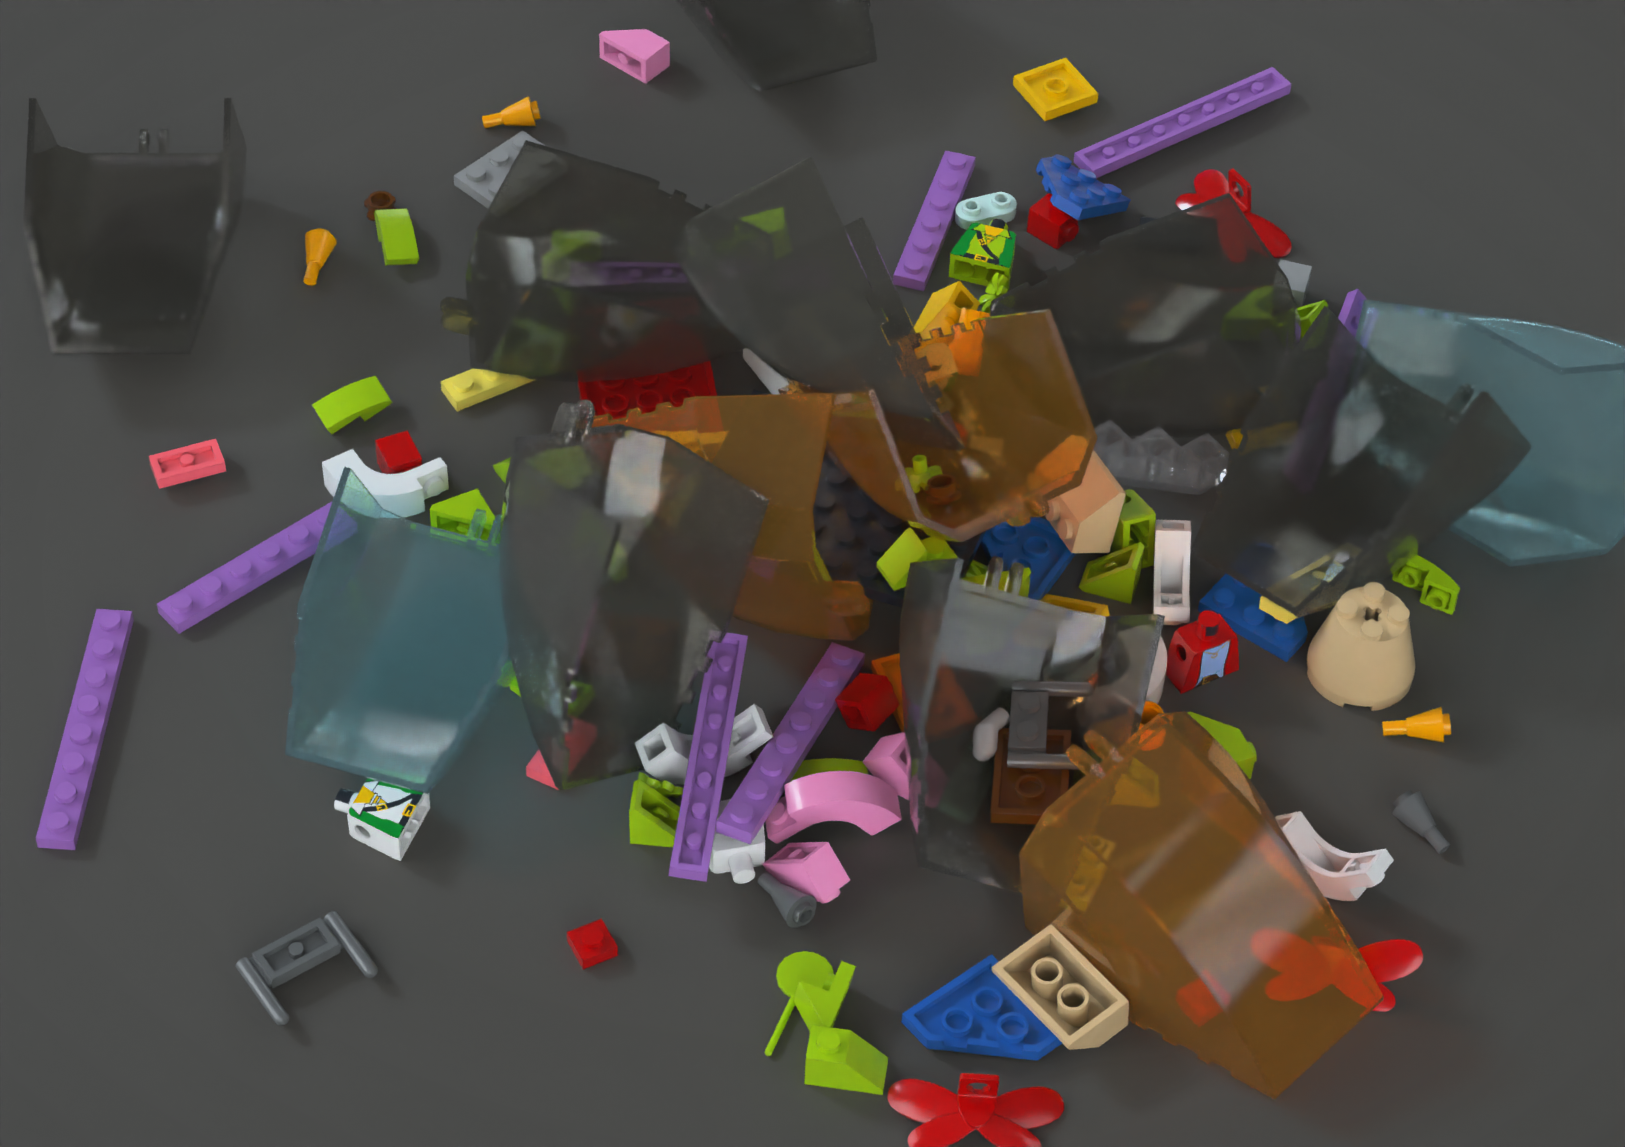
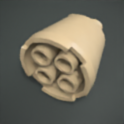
(1363, 650)

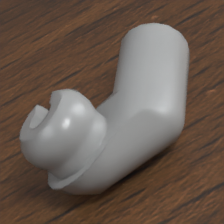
(986, 734)

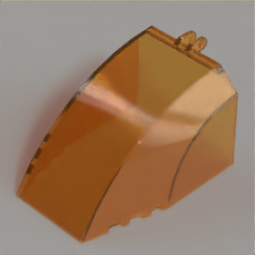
(1015, 415)
(779, 452)
(1195, 905)

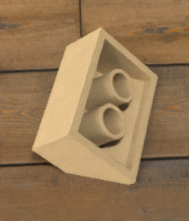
(1090, 512)
(1064, 990)

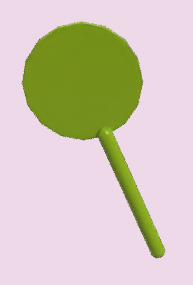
(794, 968)

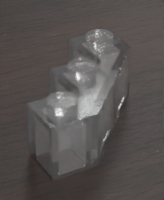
(1160, 462)

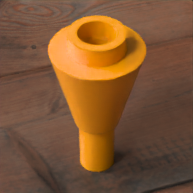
(518, 114)
(318, 247)
(1427, 725)

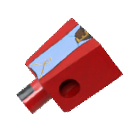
(1202, 652)

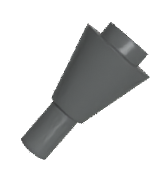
(1414, 813)
(793, 904)

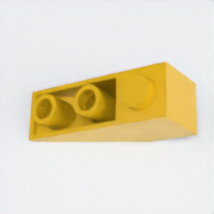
(945, 309)

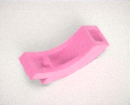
(834, 797)

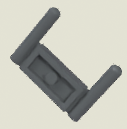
(1030, 723)
(298, 953)

